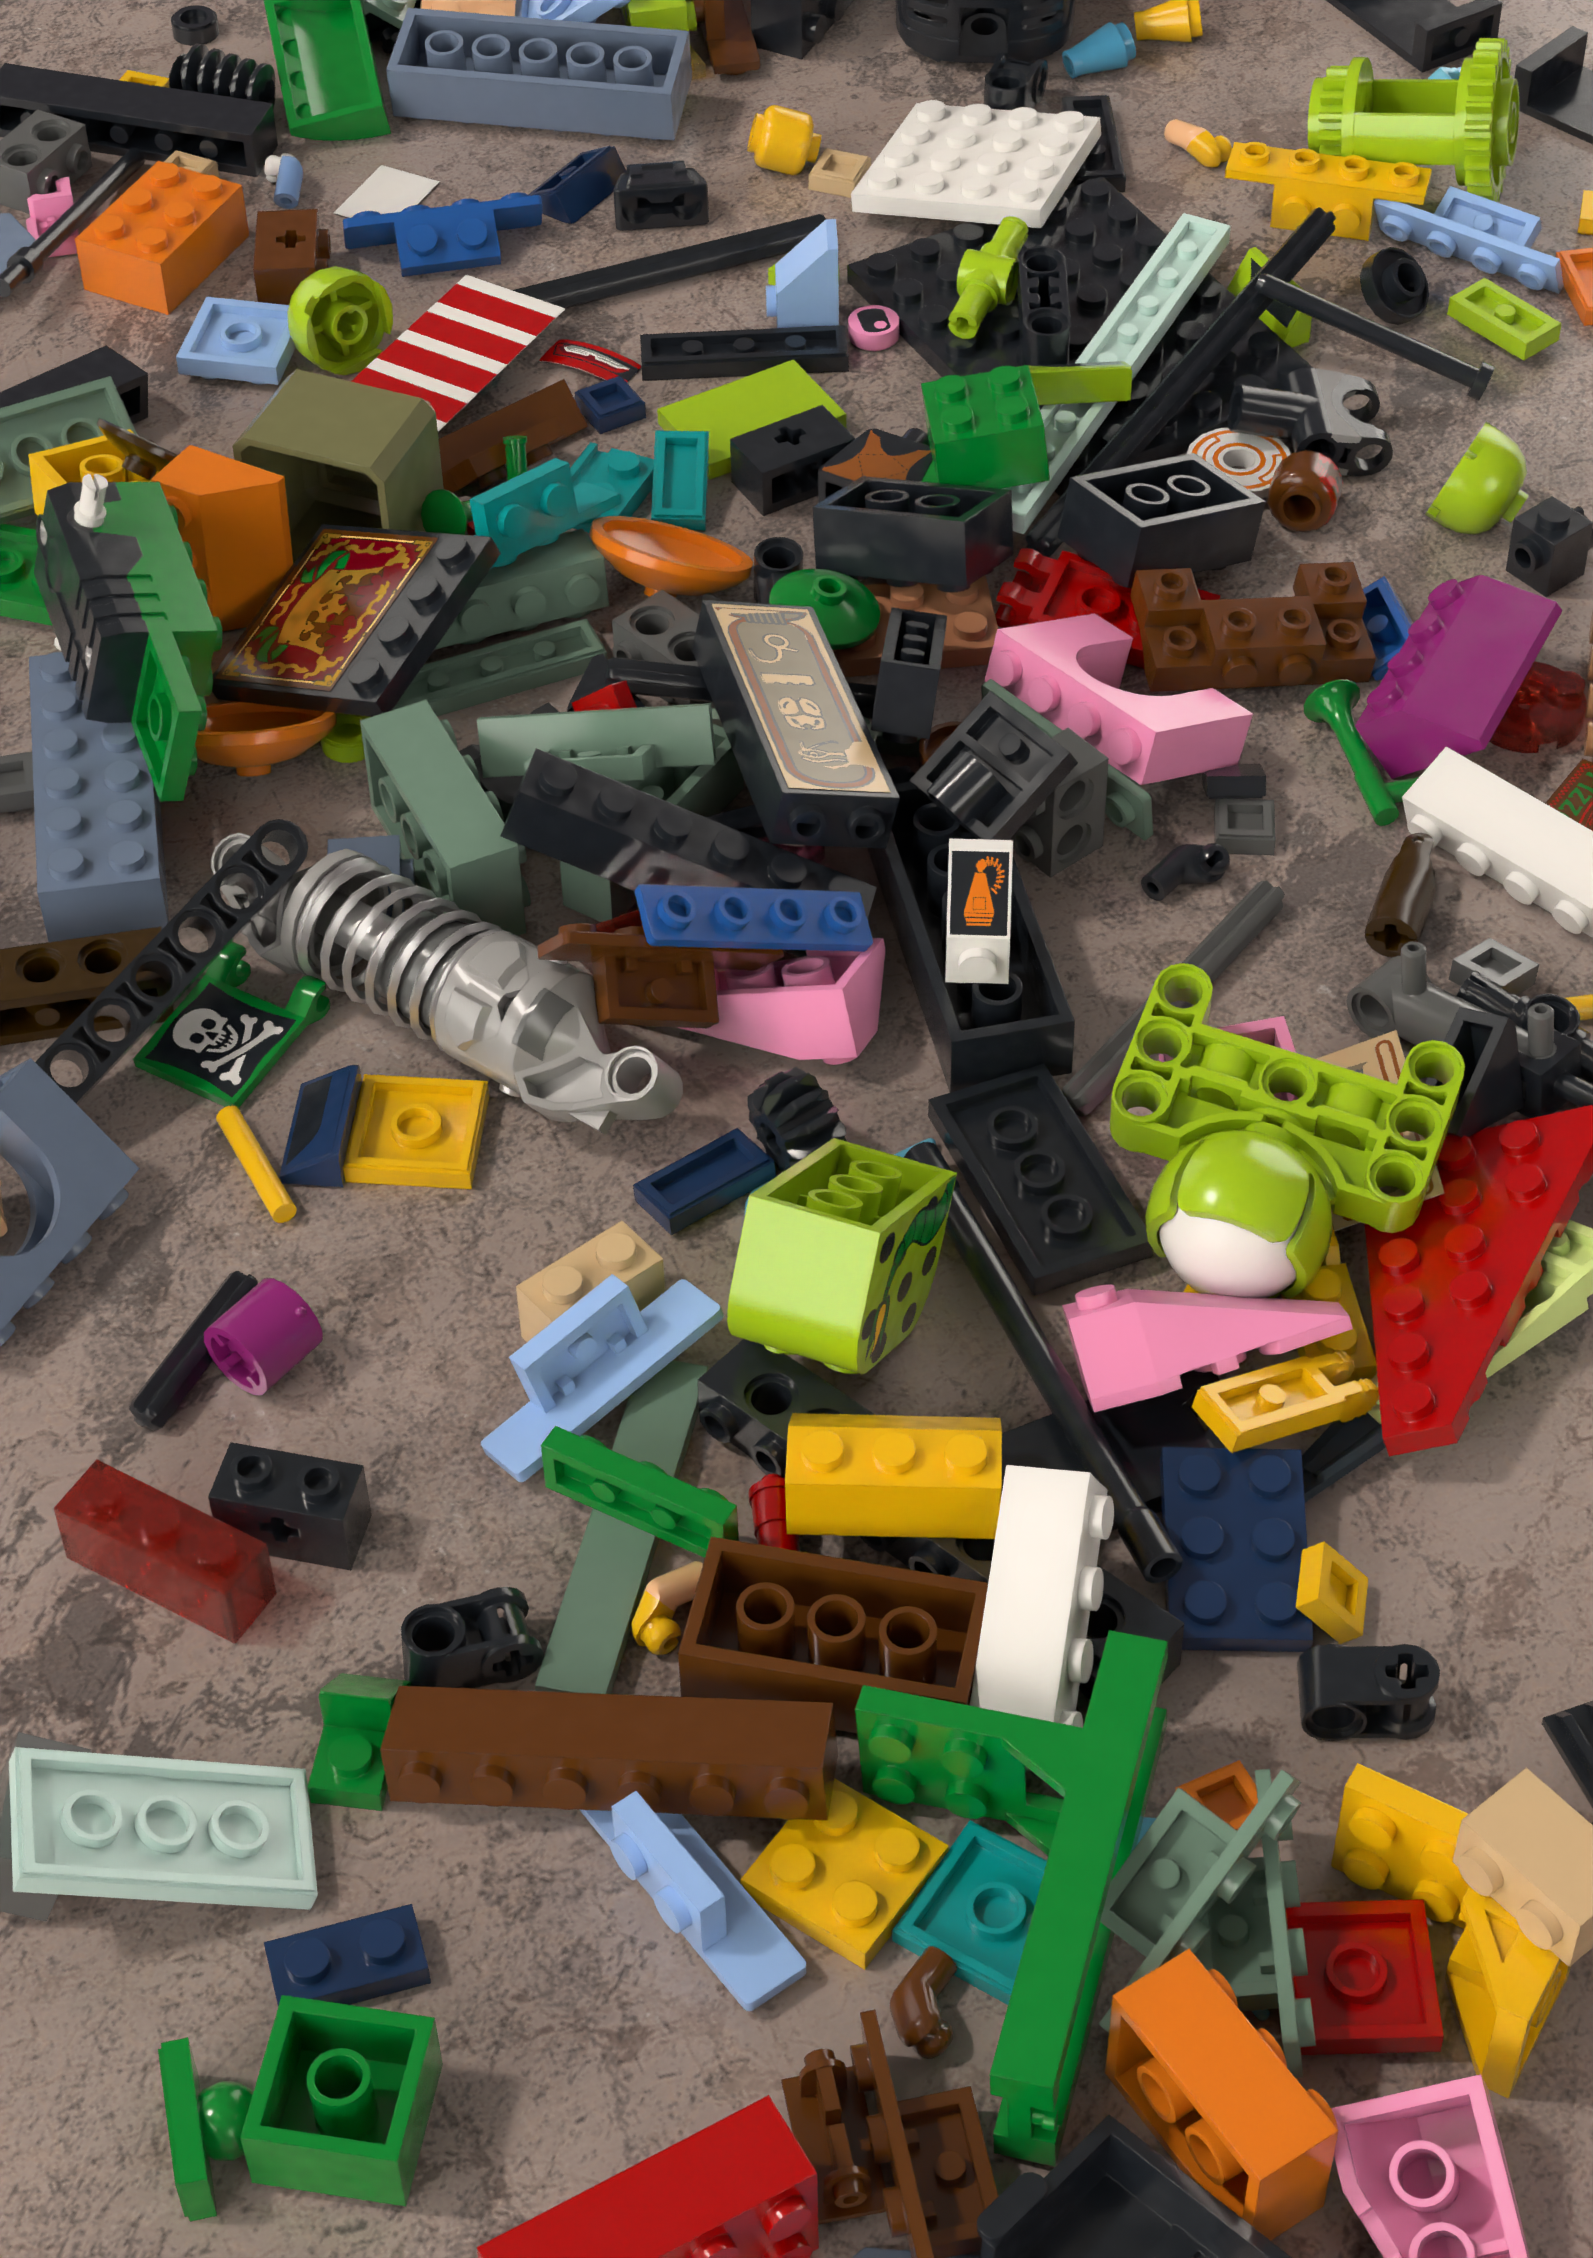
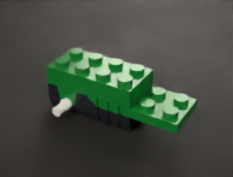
(130, 617)

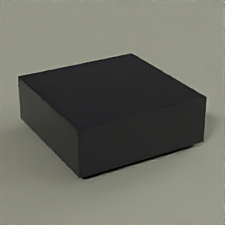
(1235, 782)

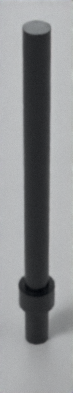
(29, 261)

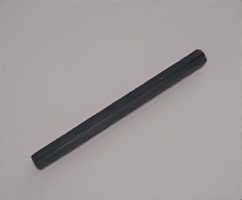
(674, 264)

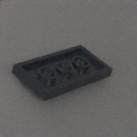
(1040, 1179)

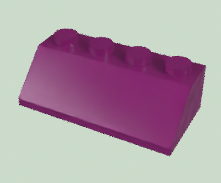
(1455, 672)

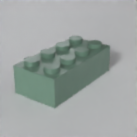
(443, 815)

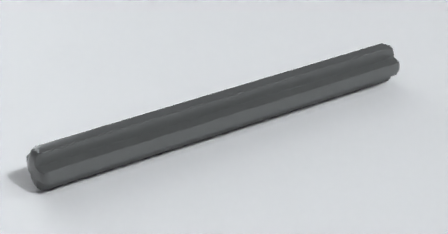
(1212, 955)

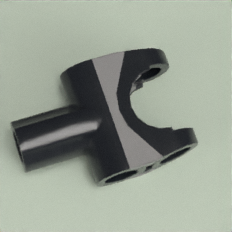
(1314, 418)

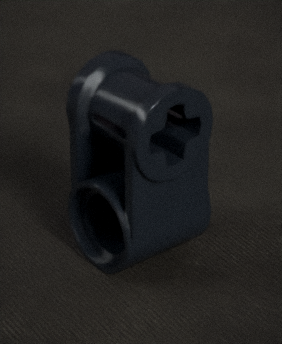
(1015, 83)
(470, 1641)
(1360, 1694)

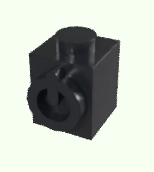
(1549, 545)

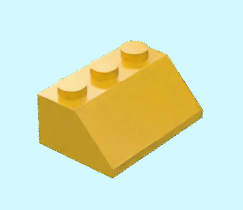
(893, 1476)

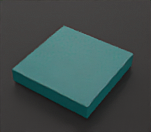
(977, 1909)

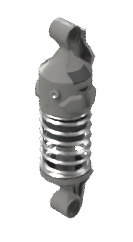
(456, 984)

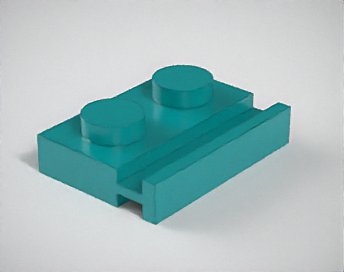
(618, 472)

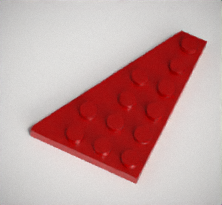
(1463, 1269)

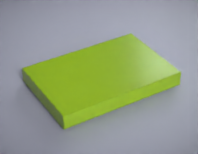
(746, 407)

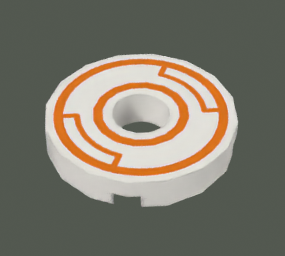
(1255, 453)

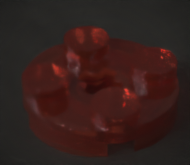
(1554, 712)

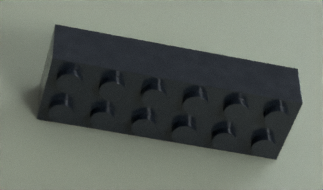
(975, 1027)

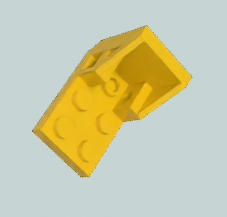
(1496, 1975)

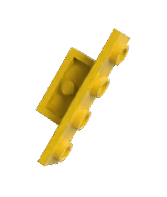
(1331, 182)

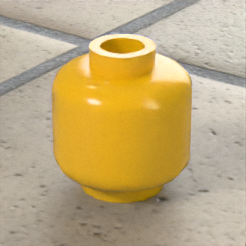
(783, 140)

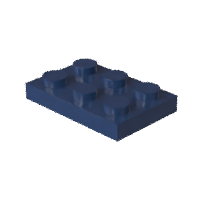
(1240, 1546)

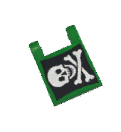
(225, 1038)

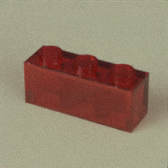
(166, 1551)

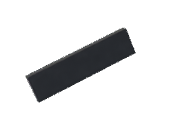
(742, 352)

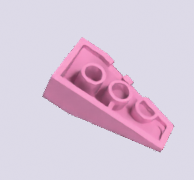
(1141, 1340)

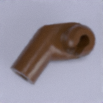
(916, 2004)

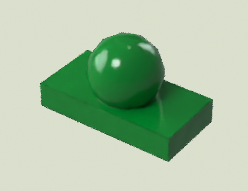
(199, 2126)

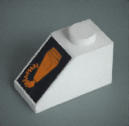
(979, 911)

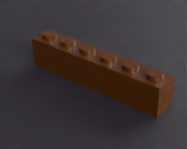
(603, 1747)

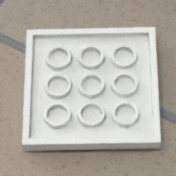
(977, 164)

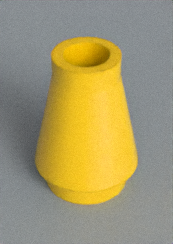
(1169, 21)

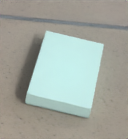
(160, 1829)

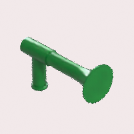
(447, 514)
(1334, 705)

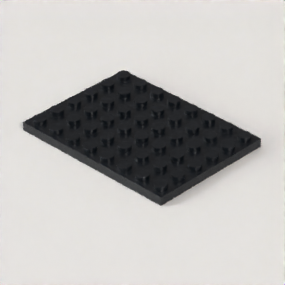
(1104, 252)

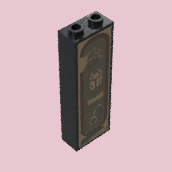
(794, 726)

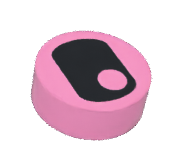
(873, 328)

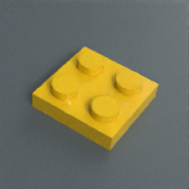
(845, 1875)

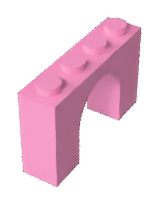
(1073, 679)

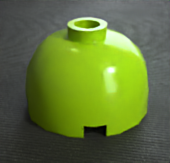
(339, 319)
(1483, 485)

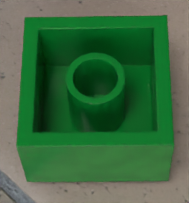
(986, 429)
(342, 2100)

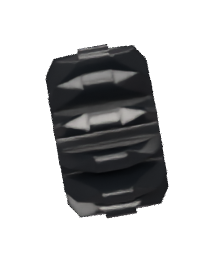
(793, 1116)

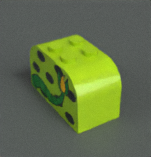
(839, 1255)

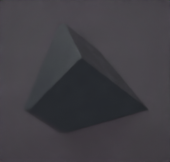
(1491, 1072)

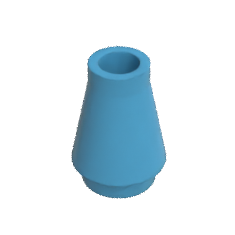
(1101, 51)

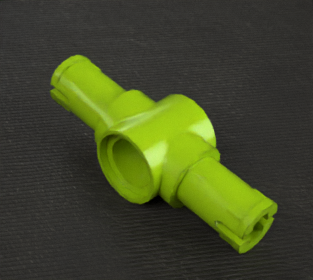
(988, 277)

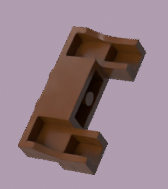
(1253, 640)

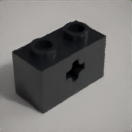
(782, 460)
(294, 1503)

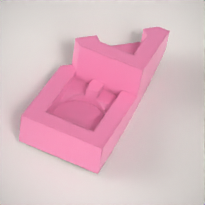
(46, 209)

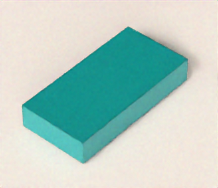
(680, 478)

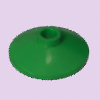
(841, 603)

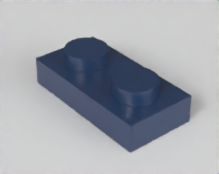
(351, 1959)

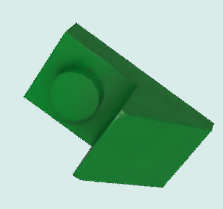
(348, 1757)

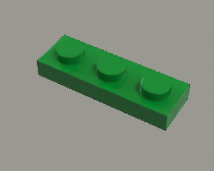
(636, 1492)

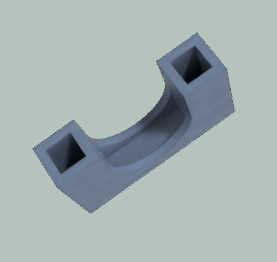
(69, 1177)

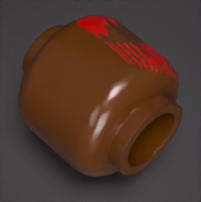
(1305, 491)

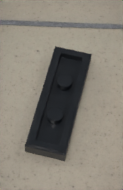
(1105, 157)

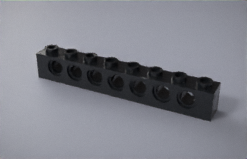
(750, 1404)

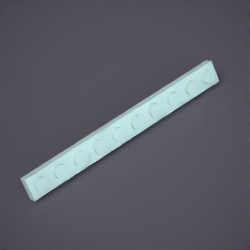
(1126, 336)

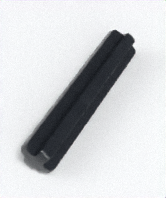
(187, 1358)

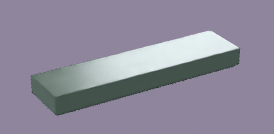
(505, 668)

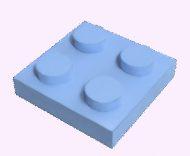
(237, 342)

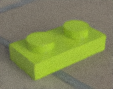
(1504, 319)

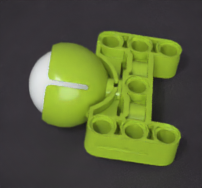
(1257, 1174)

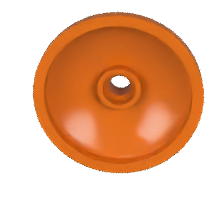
(669, 556)
(259, 735)

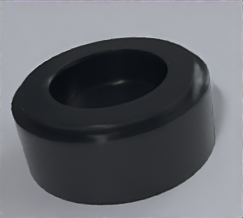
(195, 25)

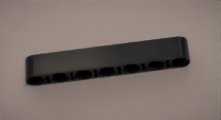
(172, 961)

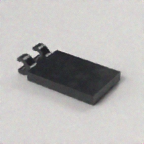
(1133, 1430)

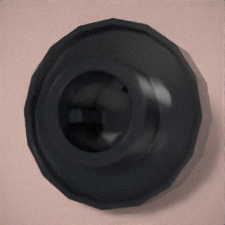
(1394, 286)

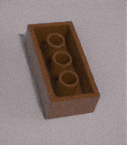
(824, 1627)

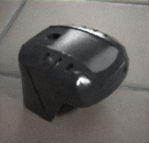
(982, 28)

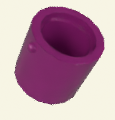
(263, 1336)

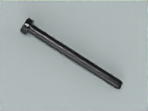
(1377, 334)

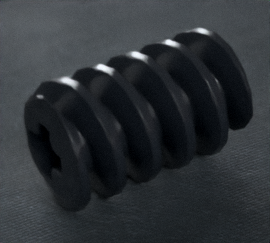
(223, 75)

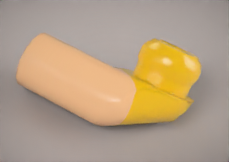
(1198, 142)
(653, 1619)

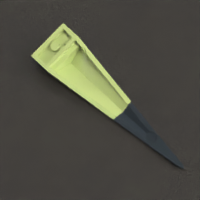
(1549, 1306)

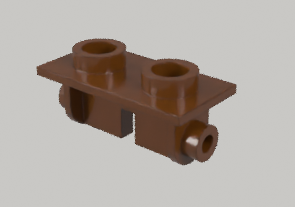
(832, 2130)

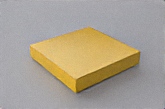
(416, 1131)

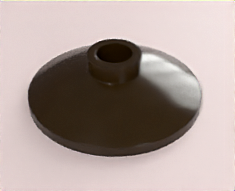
(141, 455)

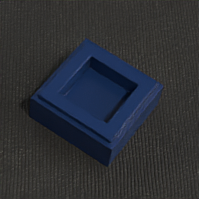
(610, 404)

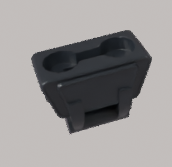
(660, 197)

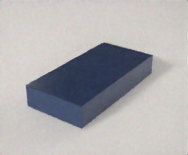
(704, 1181)

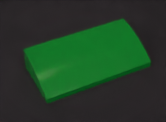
(327, 69)

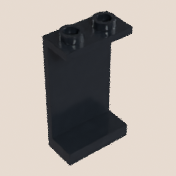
(1425, 30)
(1557, 85)

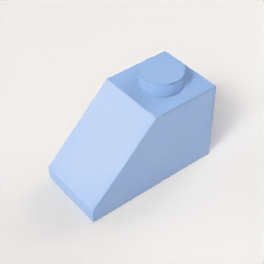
(807, 282)

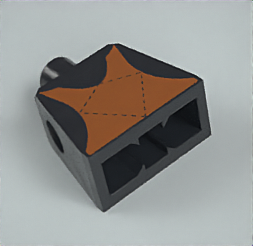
(879, 456)

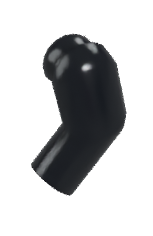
(1186, 866)

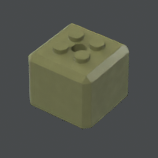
(345, 454)

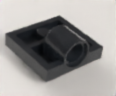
(993, 770)

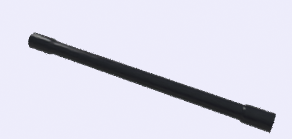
(1136, 1523)

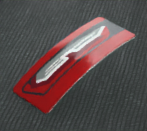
(591, 359)

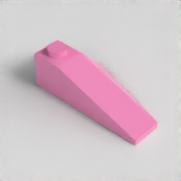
(803, 1005)
(1430, 2173)

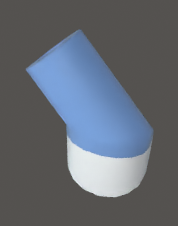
(288, 176)

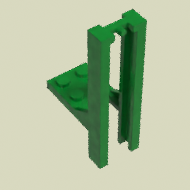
(976, 1769)

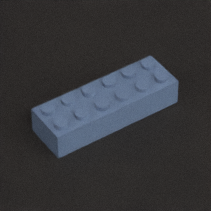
(540, 73)
(93, 816)

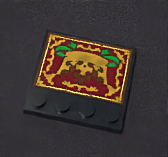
(354, 619)

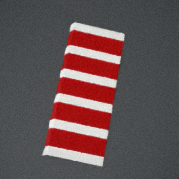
(459, 345)

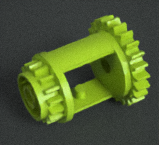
(1424, 121)

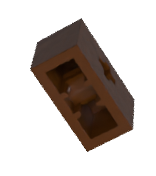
(287, 252)

